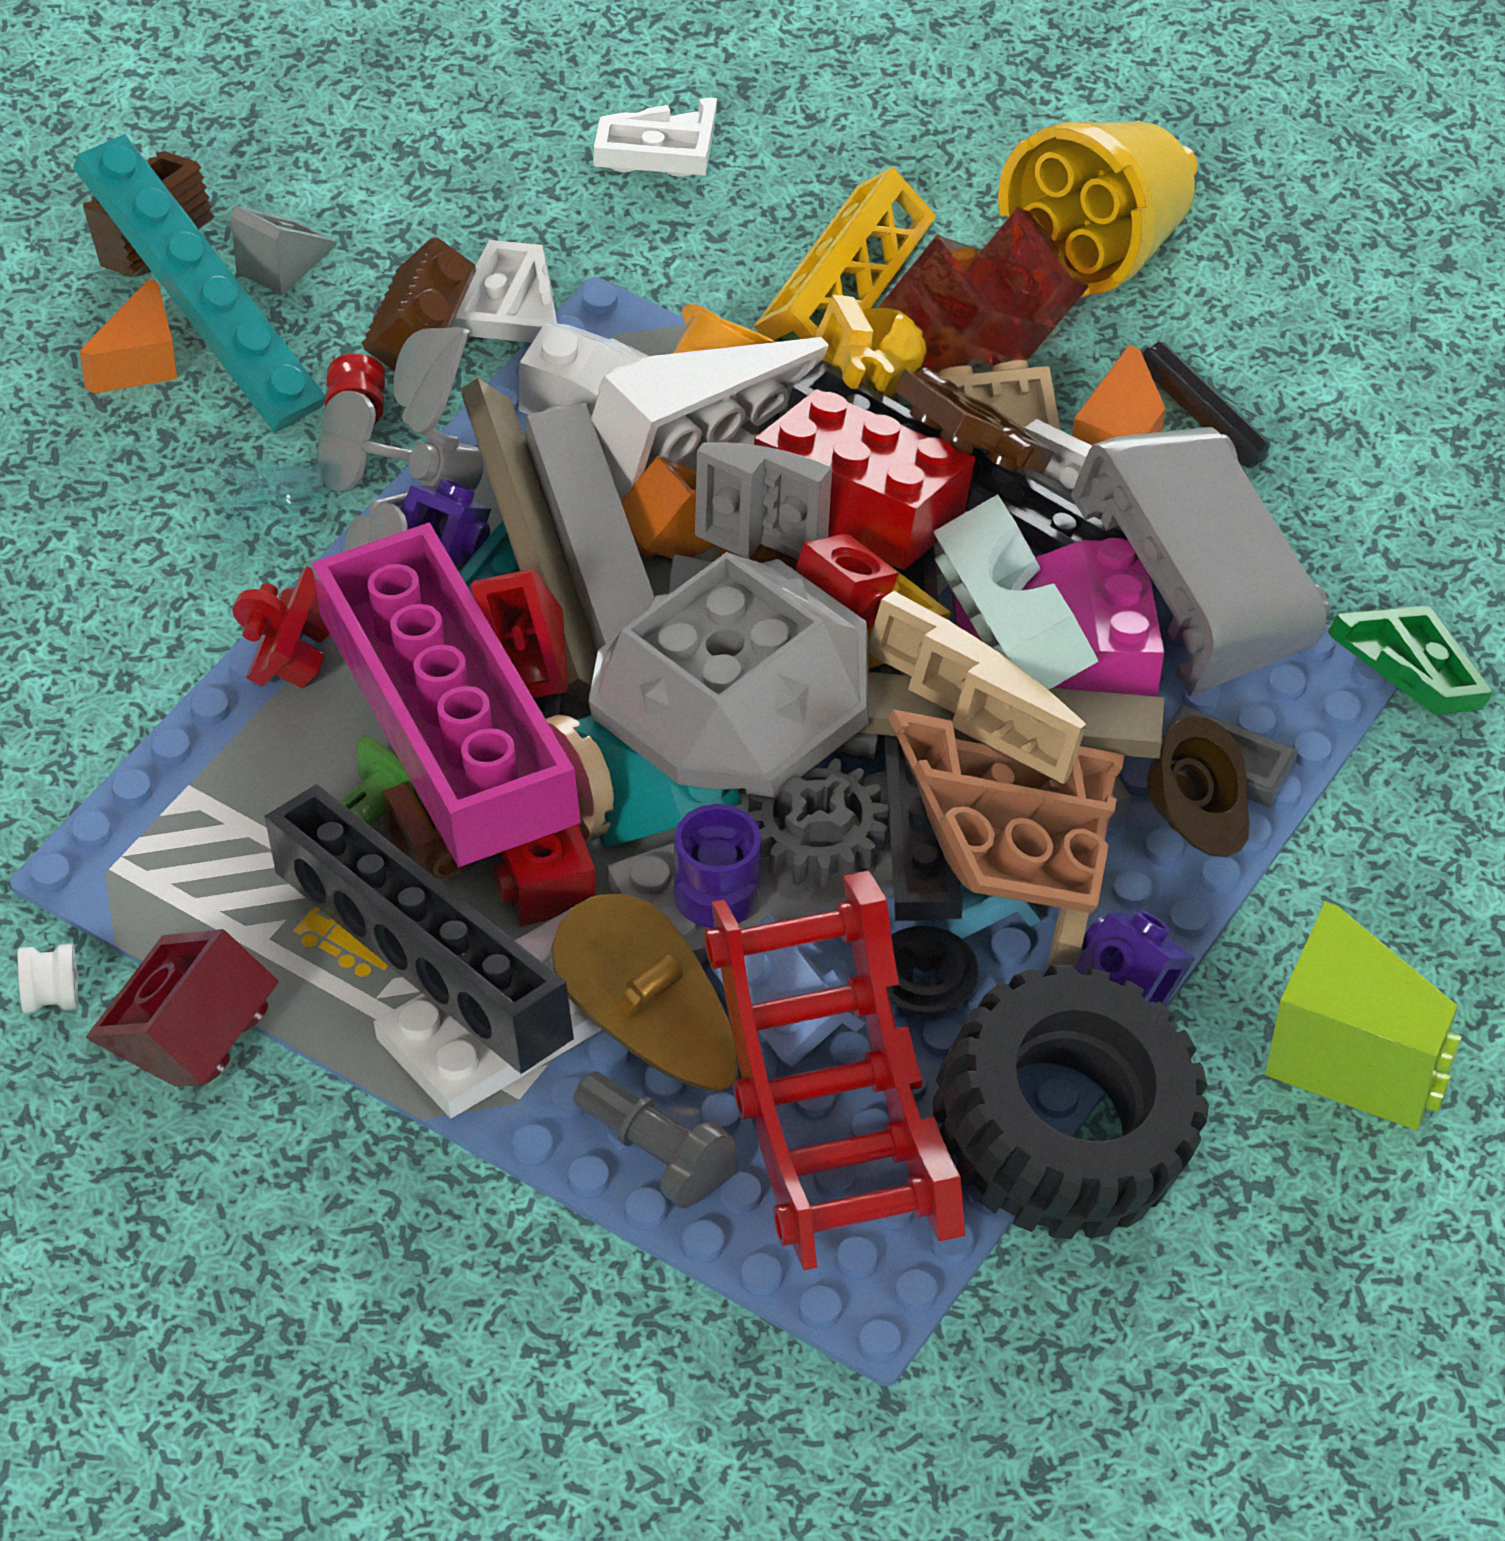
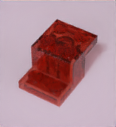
(989, 300)

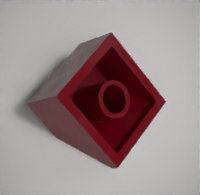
(186, 1007)

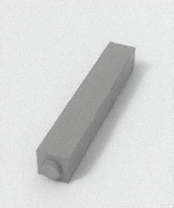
(589, 519)

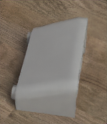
(1207, 548)

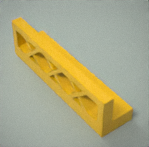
(842, 242)

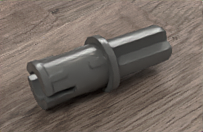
(630, 1116)

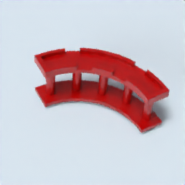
(891, 1067)

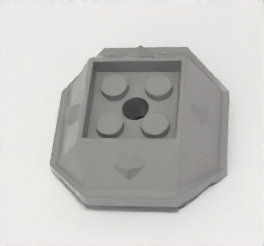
(736, 678)

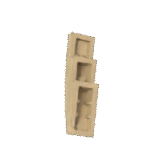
(978, 684)

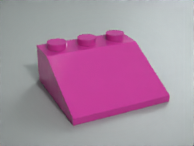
(1113, 607)

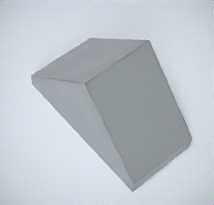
(275, 248)

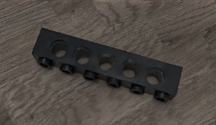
(420, 928)

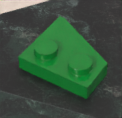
(1415, 655)

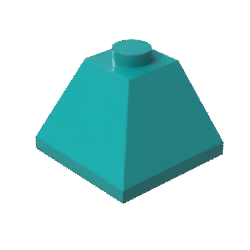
(643, 795)

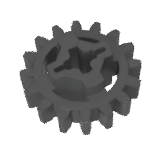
(819, 824)

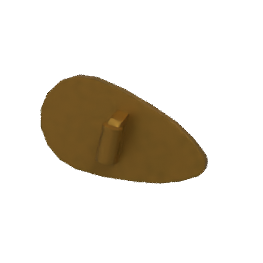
(645, 989)

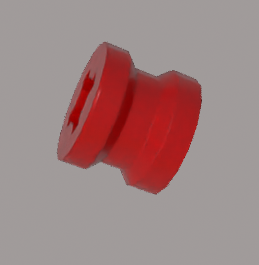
(357, 374)

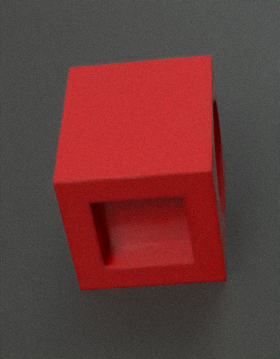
(848, 573)

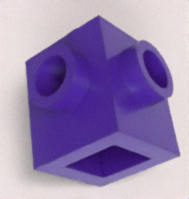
(452, 514)
(1136, 951)

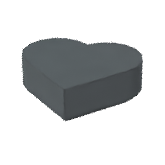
(703, 1165)

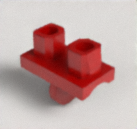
(280, 624)

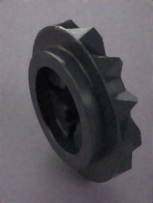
(927, 950)

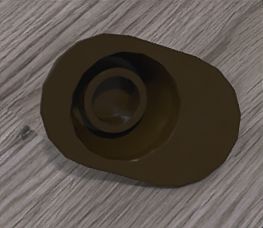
(1202, 786)

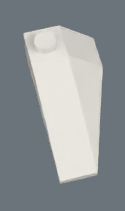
(567, 367)
(693, 398)

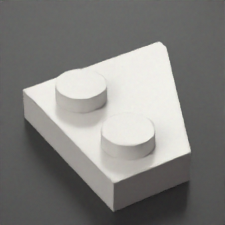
(657, 140)
(508, 294)

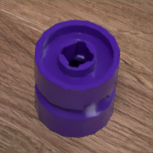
(716, 860)

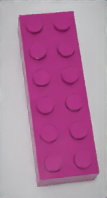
(446, 695)

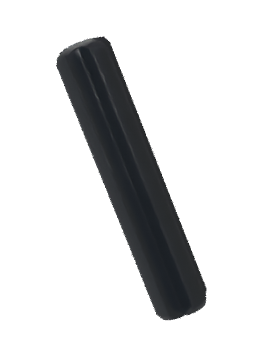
(1205, 403)

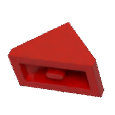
(528, 627)

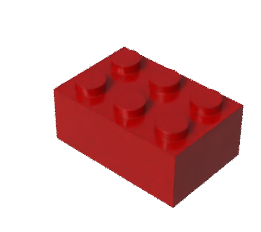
(885, 480)

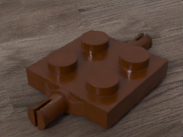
(971, 422)

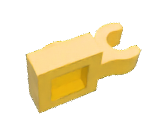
(850, 344)

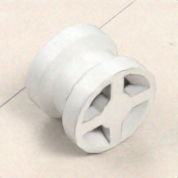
(48, 978)

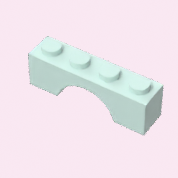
(986, 569)

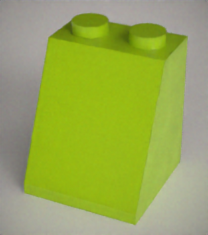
(1363, 1025)

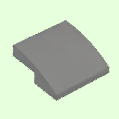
(760, 497)

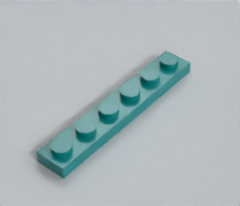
(199, 282)

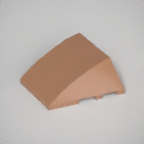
(1009, 824)

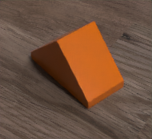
(131, 346)

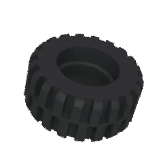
(1115, 1042)

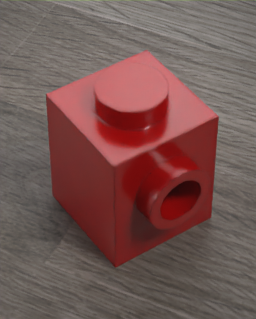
(546, 876)

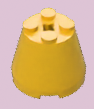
(1102, 193)

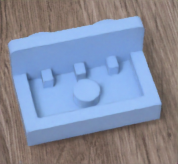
(788, 974)

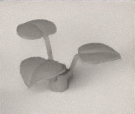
(423, 387)

